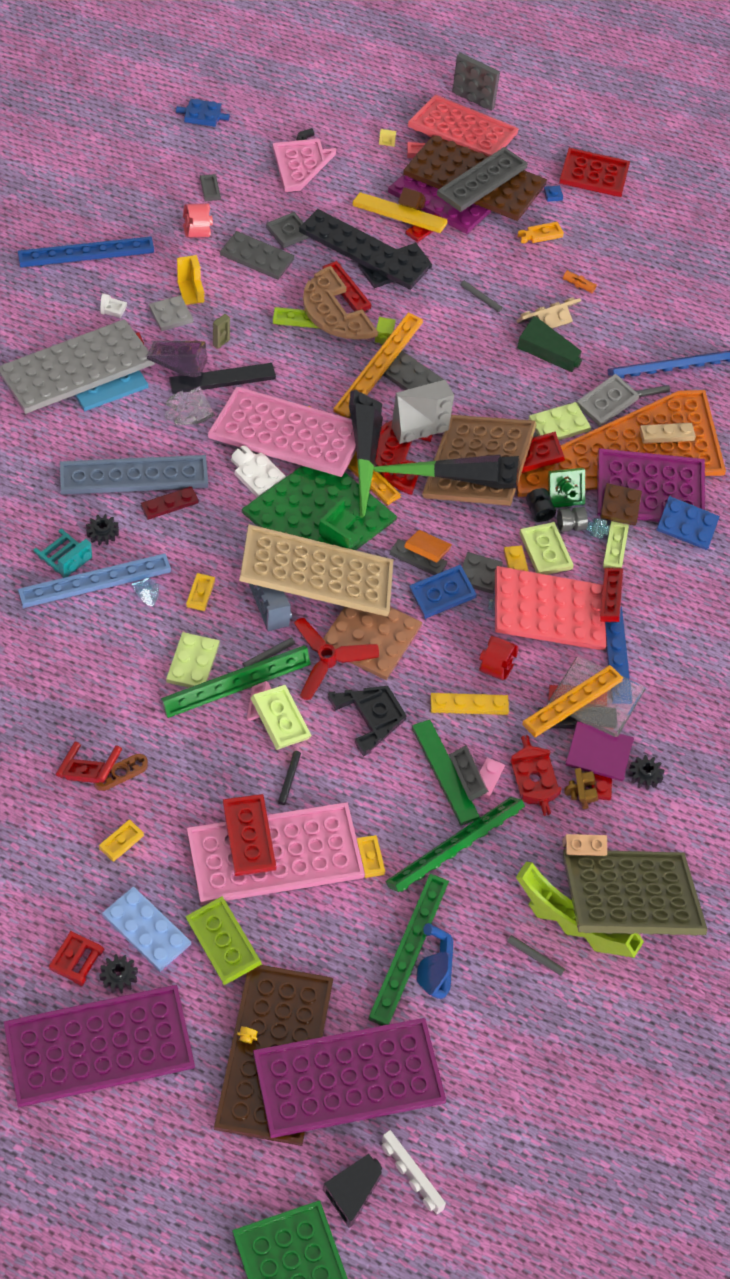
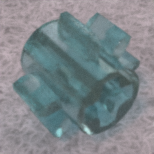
(598, 528)

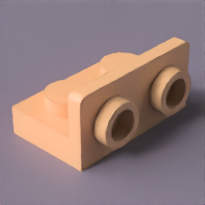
(585, 845)

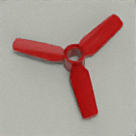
(341, 654)

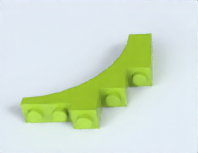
(553, 905)

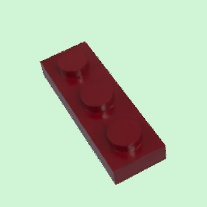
(169, 503)

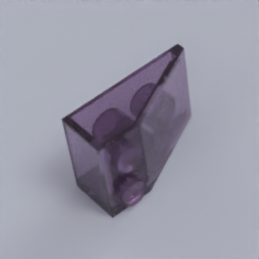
(180, 356)

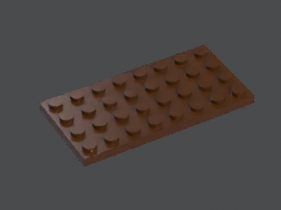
(444, 161)
(284, 1010)

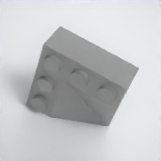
(422, 411)

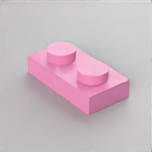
(491, 773)

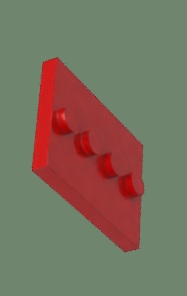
(594, 172)

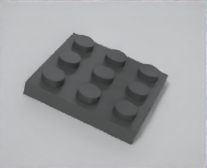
(475, 81)

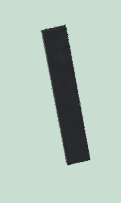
(223, 378)

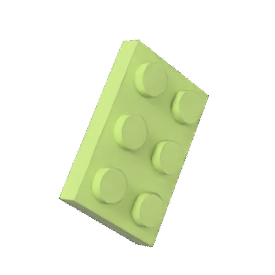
(565, 420)
(546, 549)
(192, 660)
(280, 717)

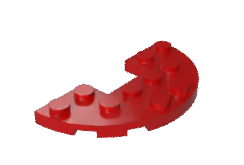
(393, 453)

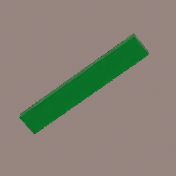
(445, 772)

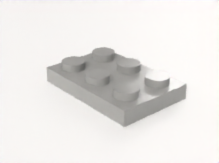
(608, 400)

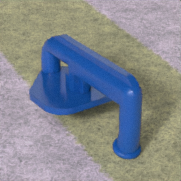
(436, 970)

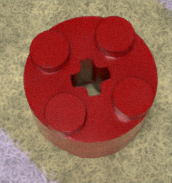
(498, 658)

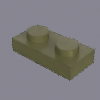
(221, 331)

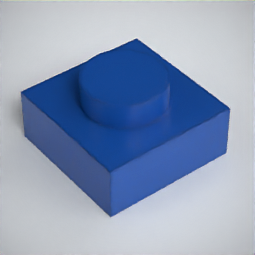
(553, 193)

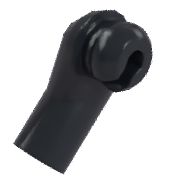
(303, 135)

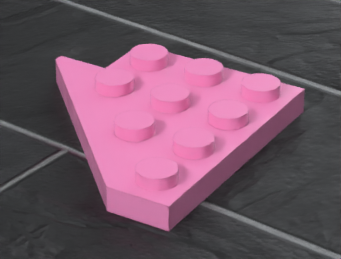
(300, 161)

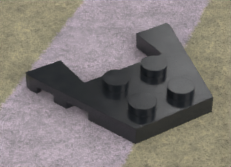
(377, 708)

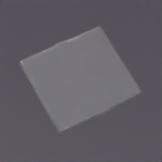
(609, 710)

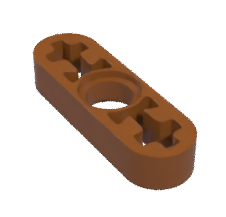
(136, 770)

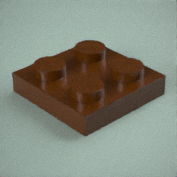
(620, 504)

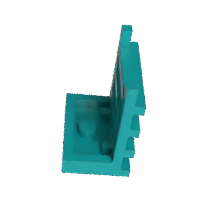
(70, 561)

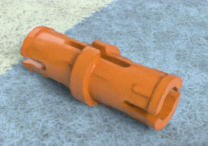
(579, 281)

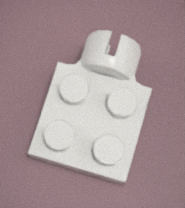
(255, 471)

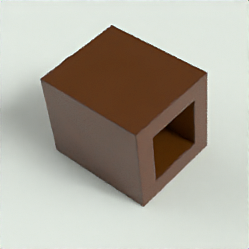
(412, 199)

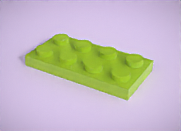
(223, 940)

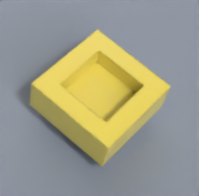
(387, 137)

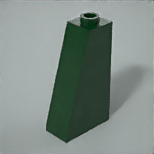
(549, 345)

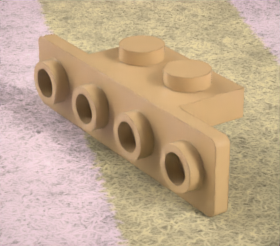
(555, 316)

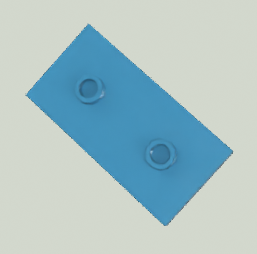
(112, 390)

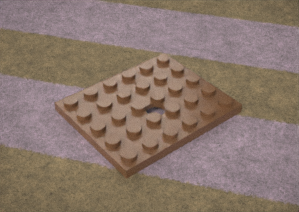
(474, 438)

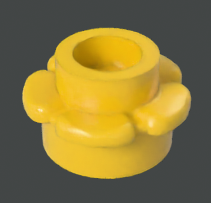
(247, 1035)

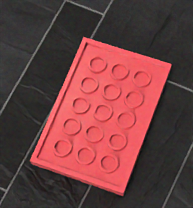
(462, 126)
(549, 608)

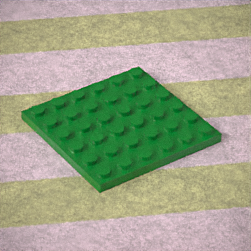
(307, 496)

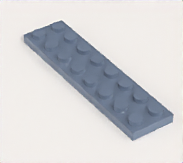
(133, 474)

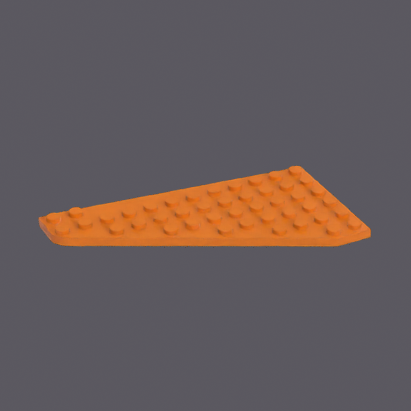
(625, 435)

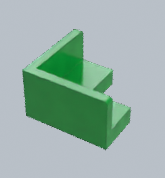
(335, 526)

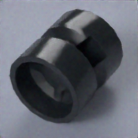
(540, 505)

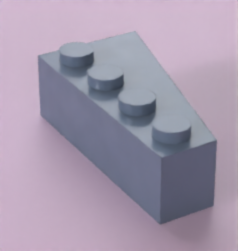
(272, 606)

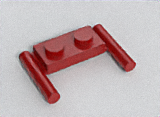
(86, 770)

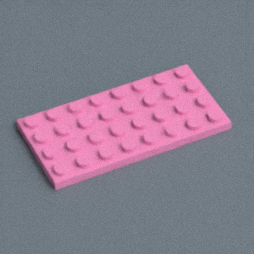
(286, 431)
(309, 851)

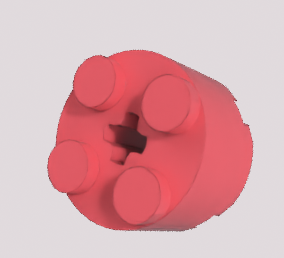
(197, 220)

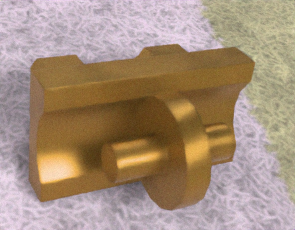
(585, 795)

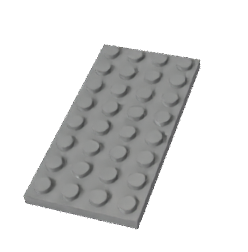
(75, 366)

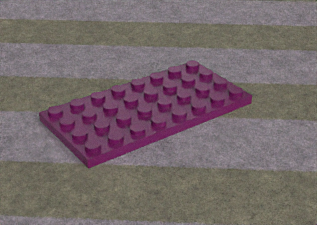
(98, 1045)
(348, 1077)

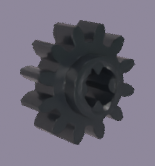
(102, 529)
(640, 767)
(127, 970)

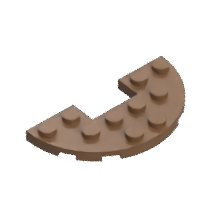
(327, 312)

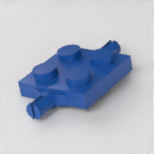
(202, 112)

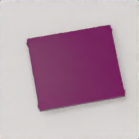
(599, 752)

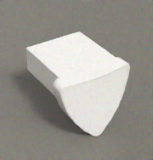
(112, 306)

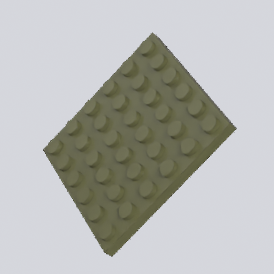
(634, 893)

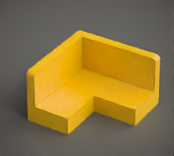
(189, 280)

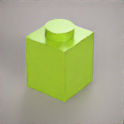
(385, 328)

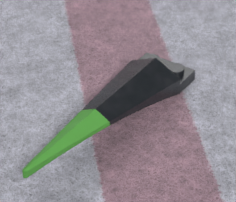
(367, 425)
(482, 470)

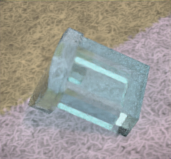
(146, 591)

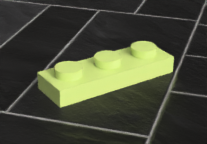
(615, 545)

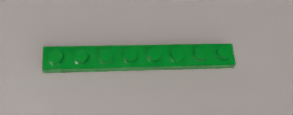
(235, 681)
(450, 847)
(408, 951)

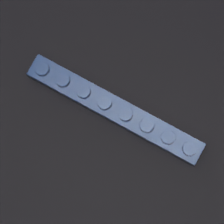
(94, 580)

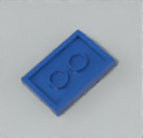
(687, 523)
(442, 591)

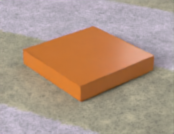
(427, 546)

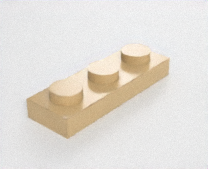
(667, 433)

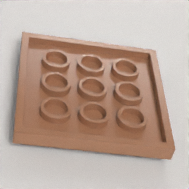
(390, 633)

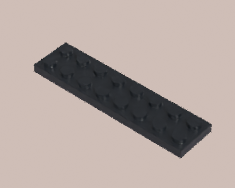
(363, 249)

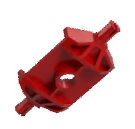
(535, 761)

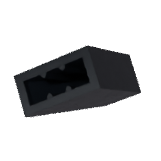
(353, 1187)

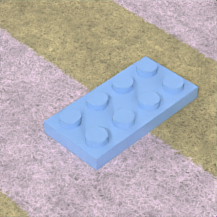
(146, 929)

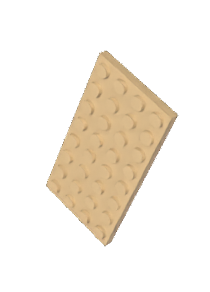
(317, 570)

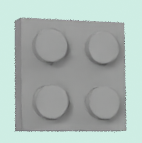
(170, 313)

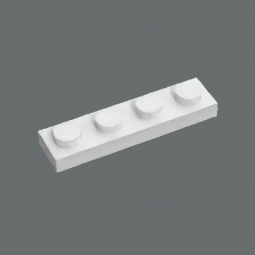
(418, 1180)

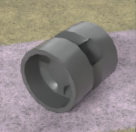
(574, 519)

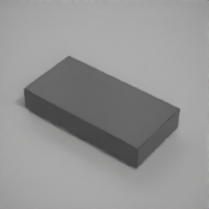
(210, 187)

